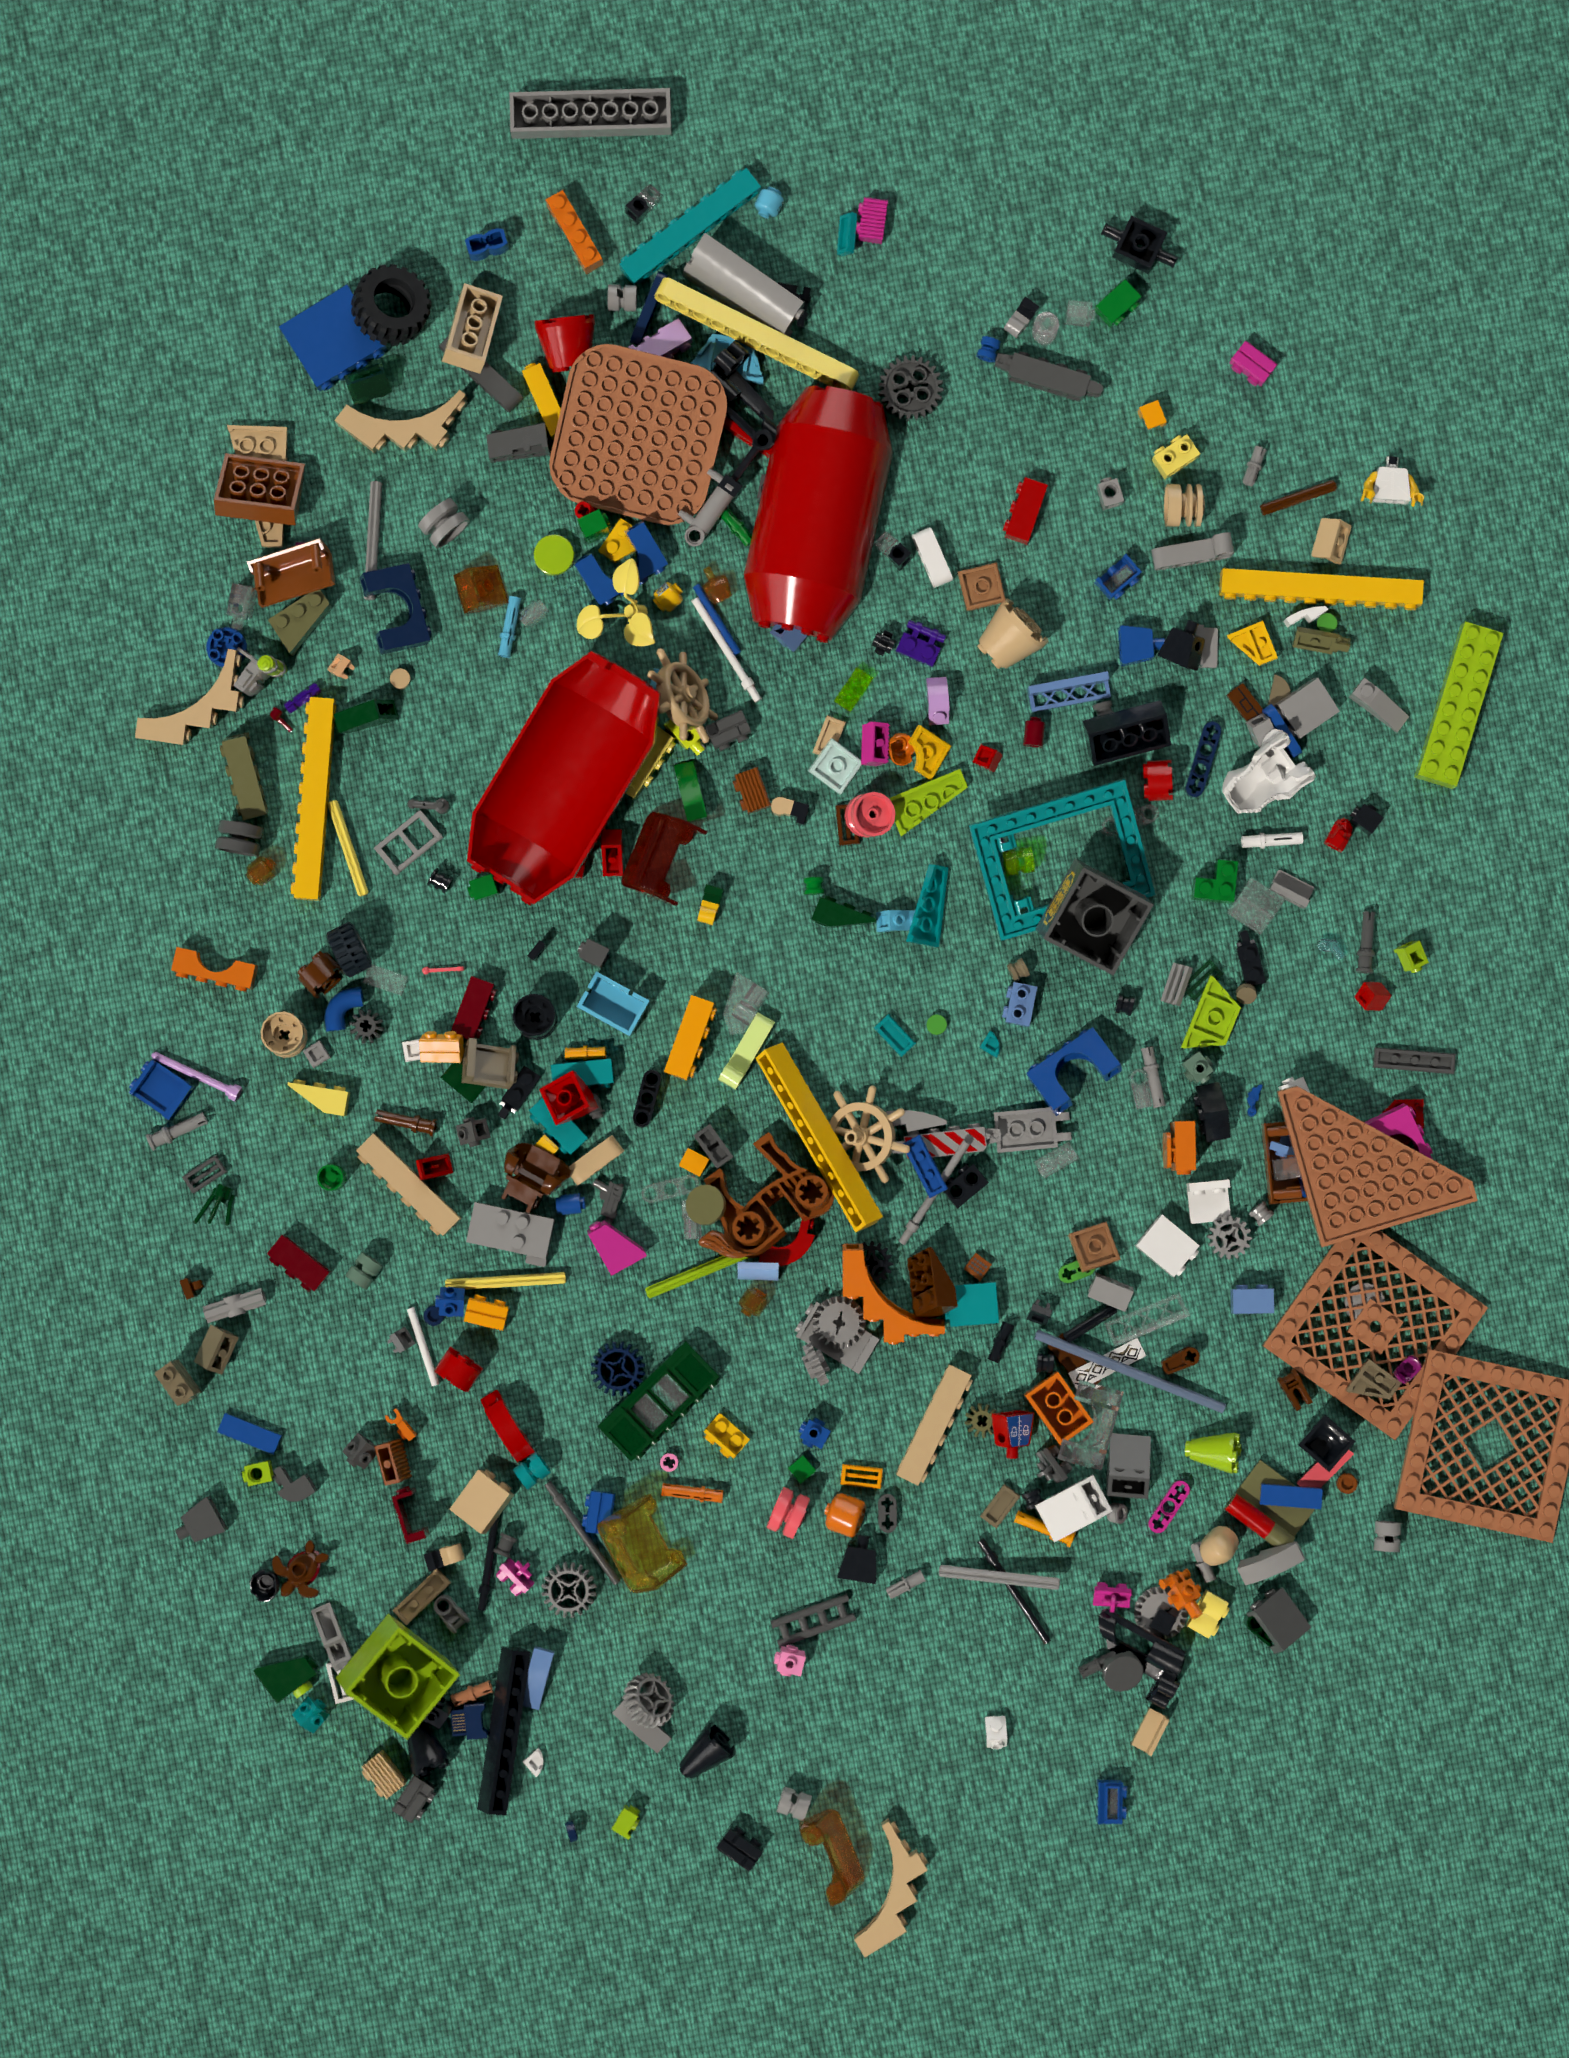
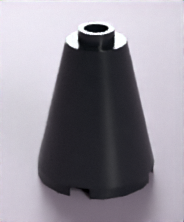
(707, 1752)

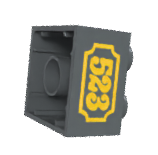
(1094, 917)

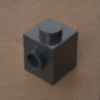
(1366, 818)

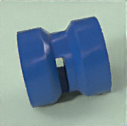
(988, 349)

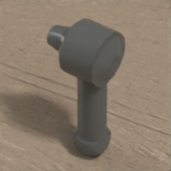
(440, 805)

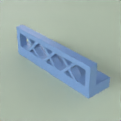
(1071, 683)

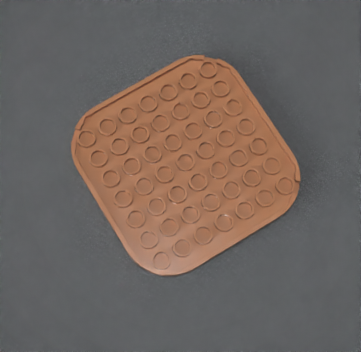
(638, 433)

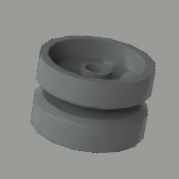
(239, 838)

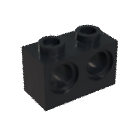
(967, 1190)

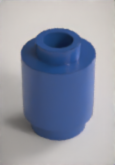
(570, 1204)

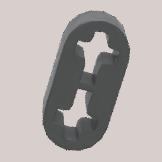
(892, 1513)

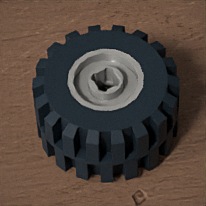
(349, 949)

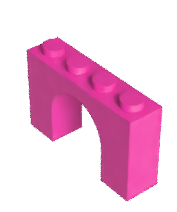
(1401, 1121)

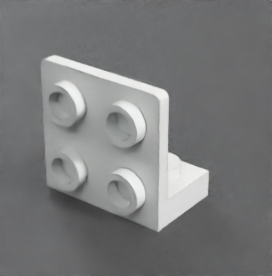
(1208, 1201)

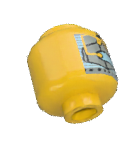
(668, 596)

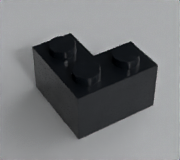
(1212, 1112)

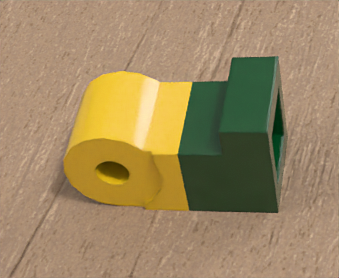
(710, 904)

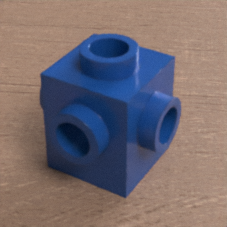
(450, 1301)
(817, 1440)

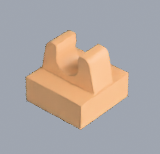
(338, 666)

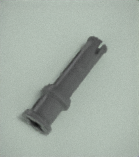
(1365, 952)

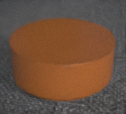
(1346, 1483)

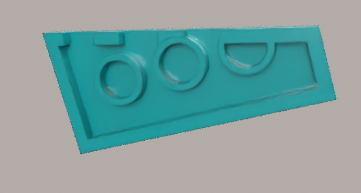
(929, 910)

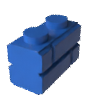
(600, 1507)

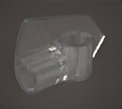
(743, 1004)

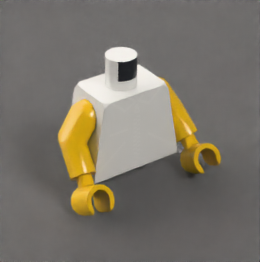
(1391, 485)

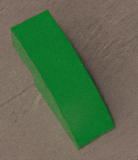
(690, 792)

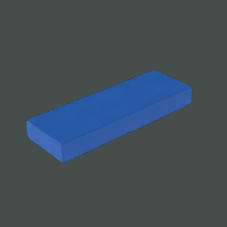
(925, 1166)
(249, 1433)
(1291, 1496)

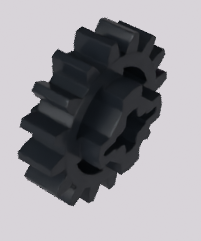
(880, 1263)

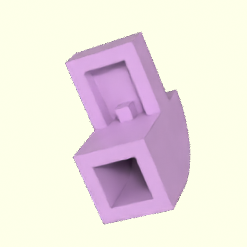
(937, 700)

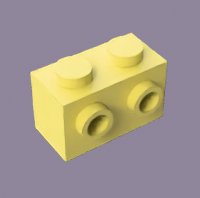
(1175, 456)

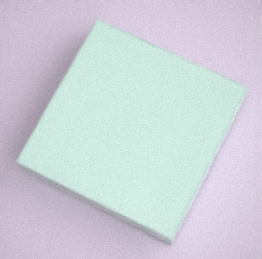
(835, 766)

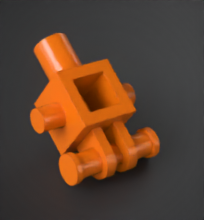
(1183, 1592)

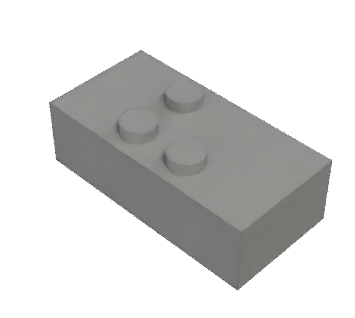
(510, 1230)

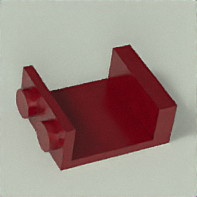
(409, 1535)

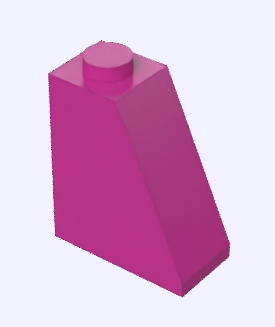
(614, 1247)

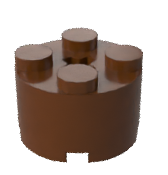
(320, 974)

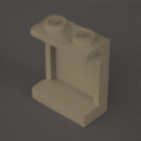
(489, 1065)
(178, 1382)

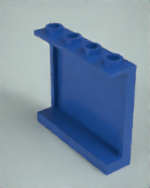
(330, 340)

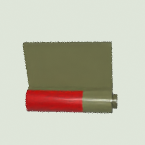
(1272, 1523)

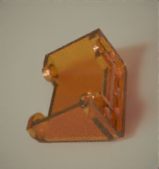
(830, 1830)

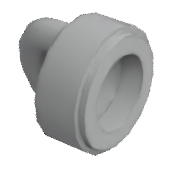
(1118, 1513)

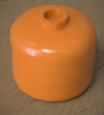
(845, 1515)

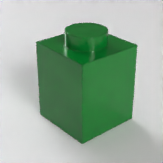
(483, 888)

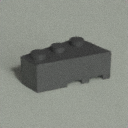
(518, 443)

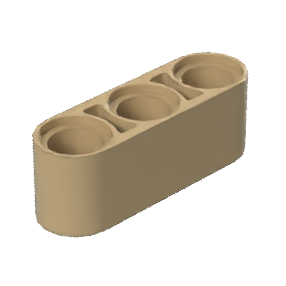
(595, 1160)

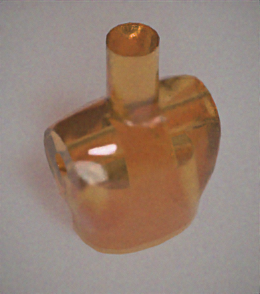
(717, 587)

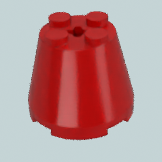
(565, 339)

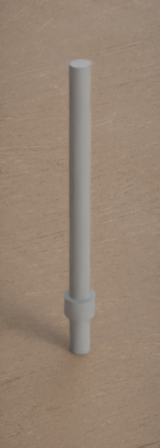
(913, 1225)

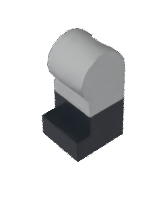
(1022, 317)

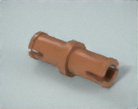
(472, 1693)

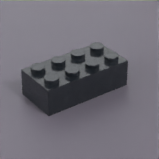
(1127, 733)

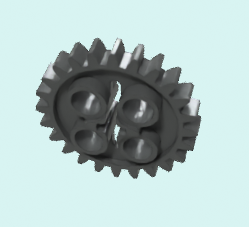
(914, 405)

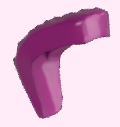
(1407, 1369)

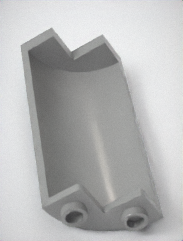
(742, 286)

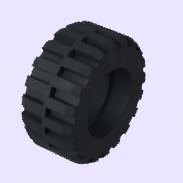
(406, 287)

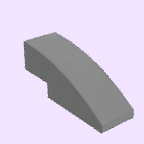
(917, 1120)
(1270, 1562)
(332, 1636)
(654, 1738)

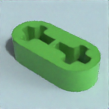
(1074, 1277)

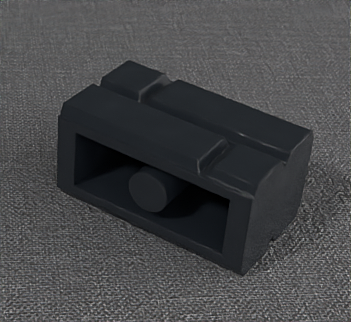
(740, 1847)

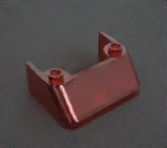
(655, 853)

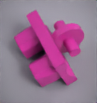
(518, 1574)
(1111, 1596)

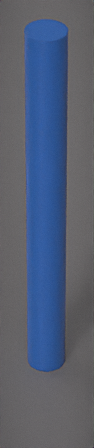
(716, 619)

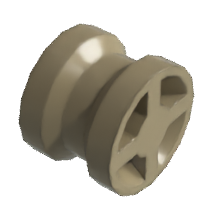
(1018, 970)

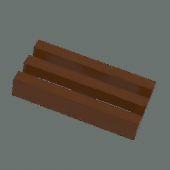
(849, 841)

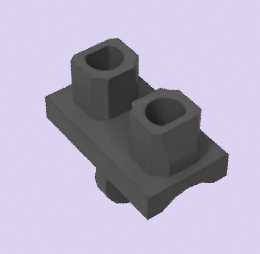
(1049, 1466)

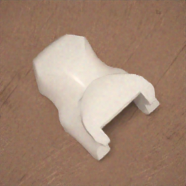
(1266, 777)

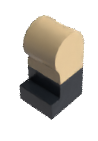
(782, 806)
(443, 1556)

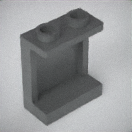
(1279, 1618)

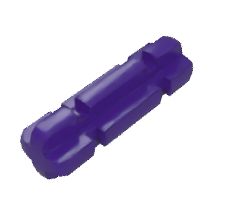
(302, 697)

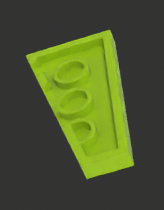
(922, 801)

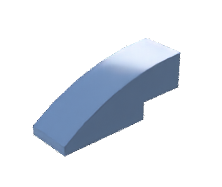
(537, 1677)

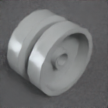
(443, 523)

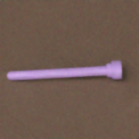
(232, 1091)

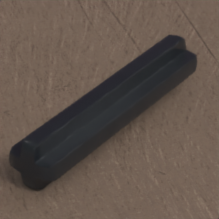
(1089, 1323)

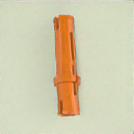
(697, 1493)

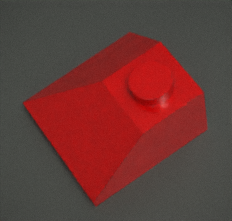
(568, 1098)

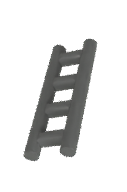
(801, 1617)

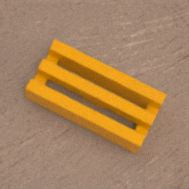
(861, 1484)

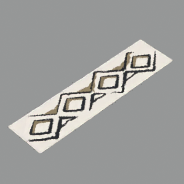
(1093, 1372)

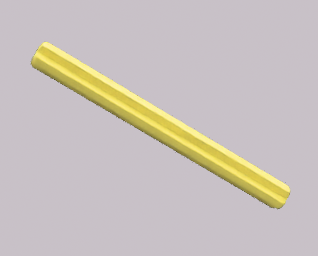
(507, 1281)

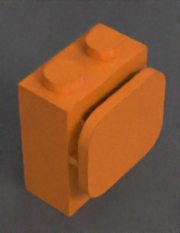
(1180, 1147)

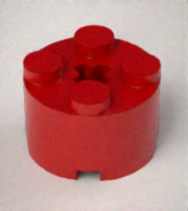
(1159, 780)
(458, 1369)

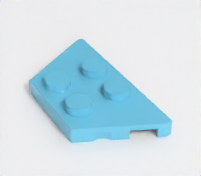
(715, 344)

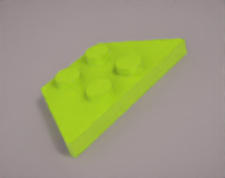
(1212, 1017)

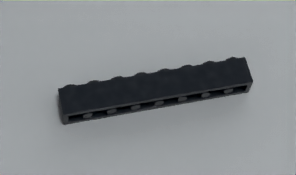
(504, 1730)

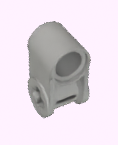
(451, 1614)

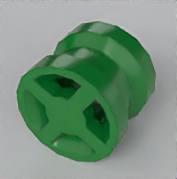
(813, 886)

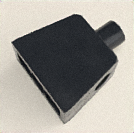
(1183, 646)
(859, 1562)

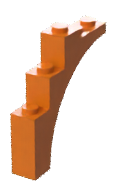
(876, 1306)

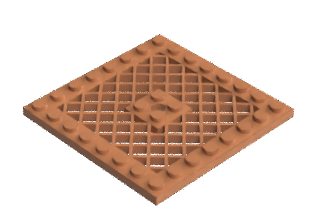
(1280, 1339)

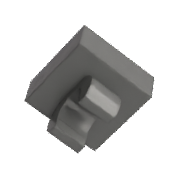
(401, 1340)

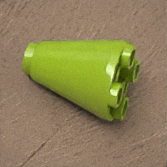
(1216, 1451)

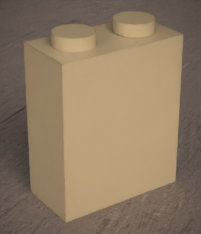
(482, 1501)

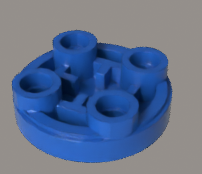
(221, 641)

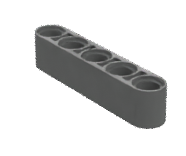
(493, 384)

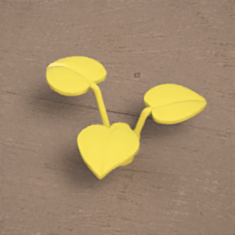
(639, 629)

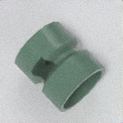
(364, 1270)

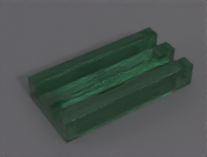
(1214, 968)

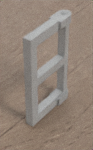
(417, 853)

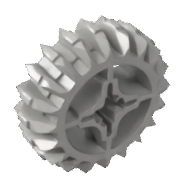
(562, 1582)
(643, 1704)

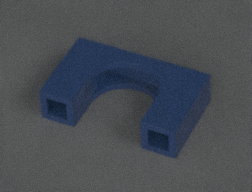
(400, 582)

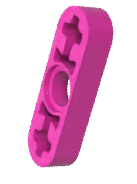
(1173, 1491)

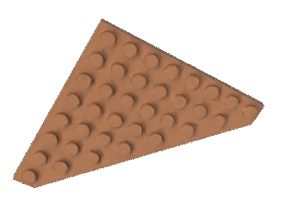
(1360, 1176)

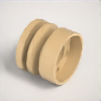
(1183, 505)
(273, 1039)

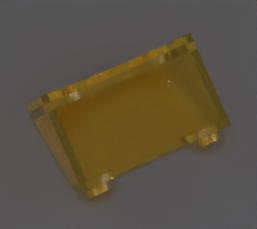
(639, 1547)

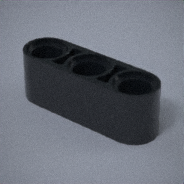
(647, 1108)

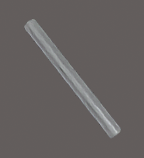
(373, 529)
(999, 1577)

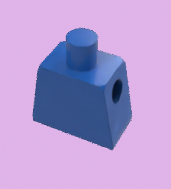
(1137, 645)

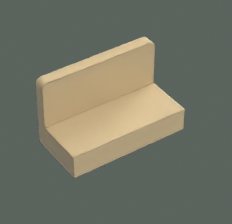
(1331, 540)
(1150, 1731)

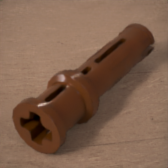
(414, 1123)

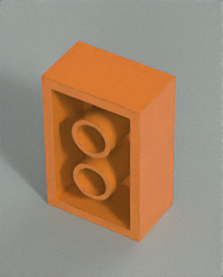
(1058, 1408)

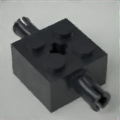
(1135, 233)

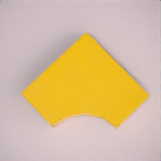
(929, 751)

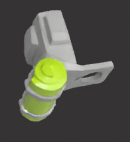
(257, 672)

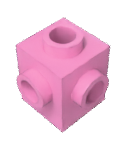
(789, 1660)

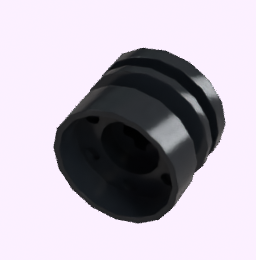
(534, 1005)

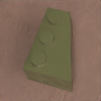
(300, 619)

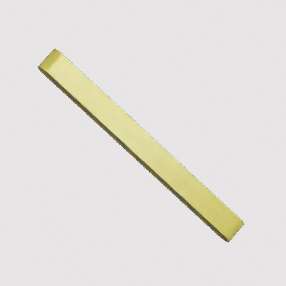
(755, 335)

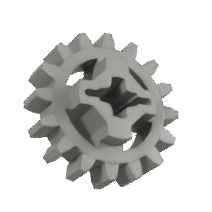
(1233, 1230)
(815, 1364)

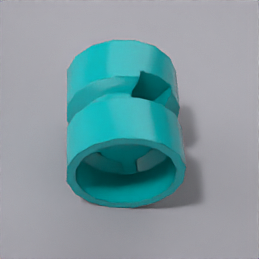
(533, 1469)

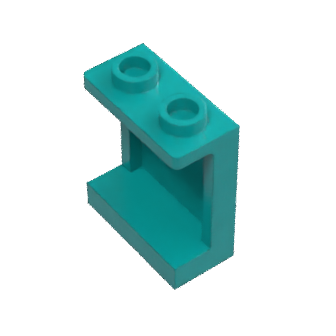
(975, 1305)

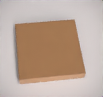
(981, 587)
(1094, 1247)

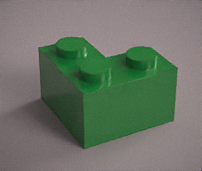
(1221, 887)

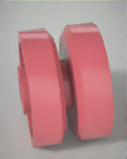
(872, 804)
(789, 1513)

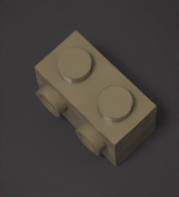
(216, 1349)

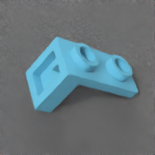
(894, 920)

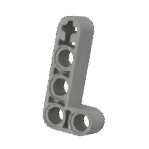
(1193, 552)

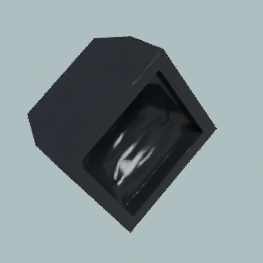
(1326, 1442)

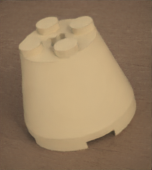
(1011, 636)

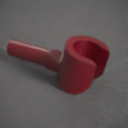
(275, 714)

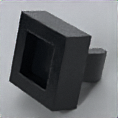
(1039, 1314)

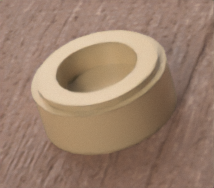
(400, 678)

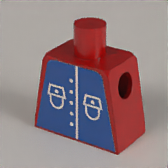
(1012, 1430)

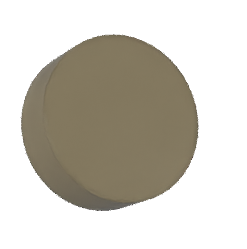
(1246, 993)

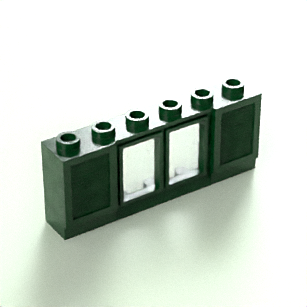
(659, 1402)

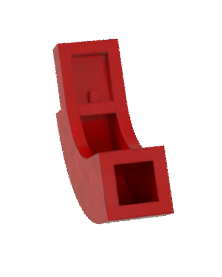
(793, 1251)
(506, 1426)

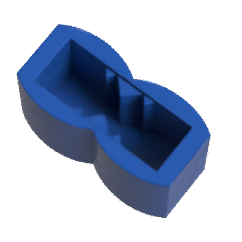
(491, 243)

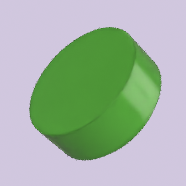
(1326, 622)
(936, 1024)

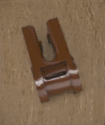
(1178, 1362)
(1291, 1382)

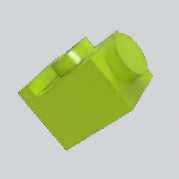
(1412, 956)
(626, 1821)

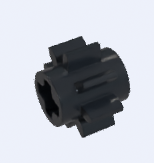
(883, 643)

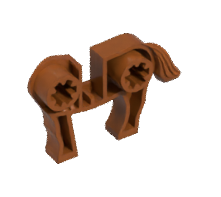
(753, 1228)

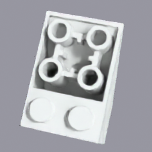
(1073, 1508)

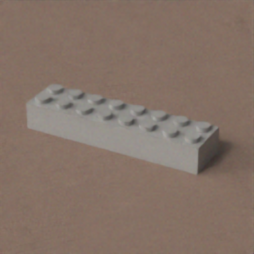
(590, 113)

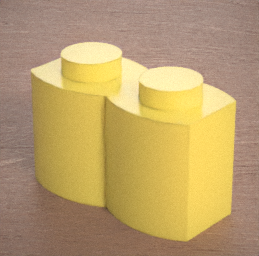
(1213, 1609)

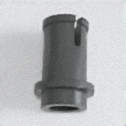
(597, 1113)

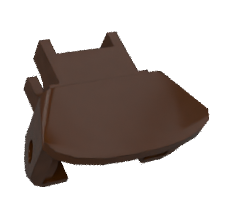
(535, 1173)

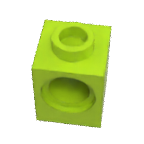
(264, 1466)

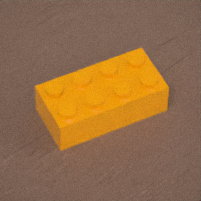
(689, 1038)

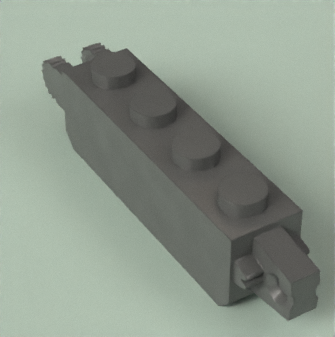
(1048, 377)

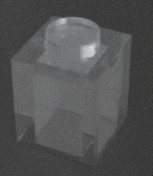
(1079, 313)

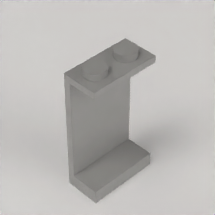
(852, 1357)

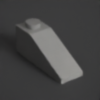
(1379, 705)

